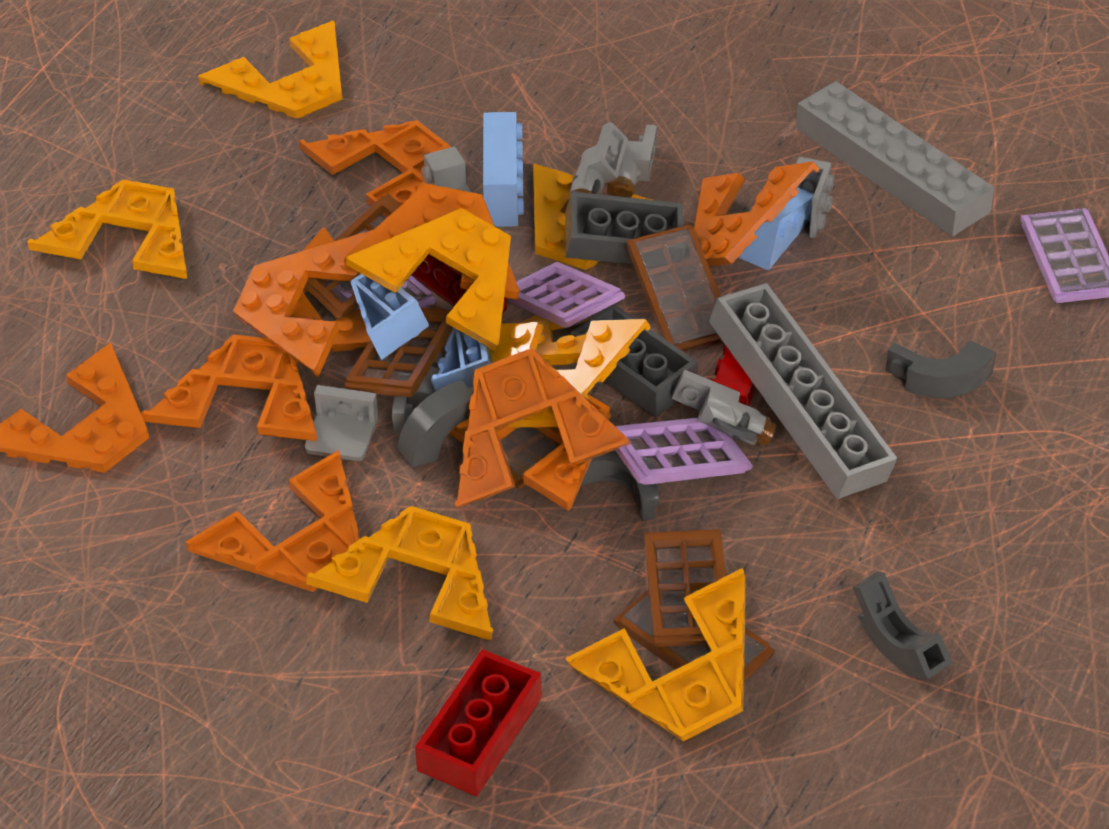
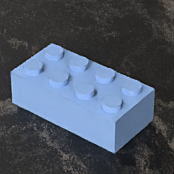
(503, 167)

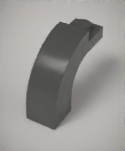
(945, 376)
(432, 421)
(611, 468)
(900, 641)

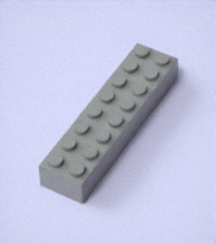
(895, 158)
(802, 391)

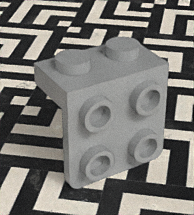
(819, 184)
(343, 422)

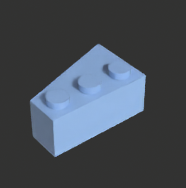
(777, 235)
(388, 316)
(461, 360)

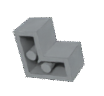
(445, 169)

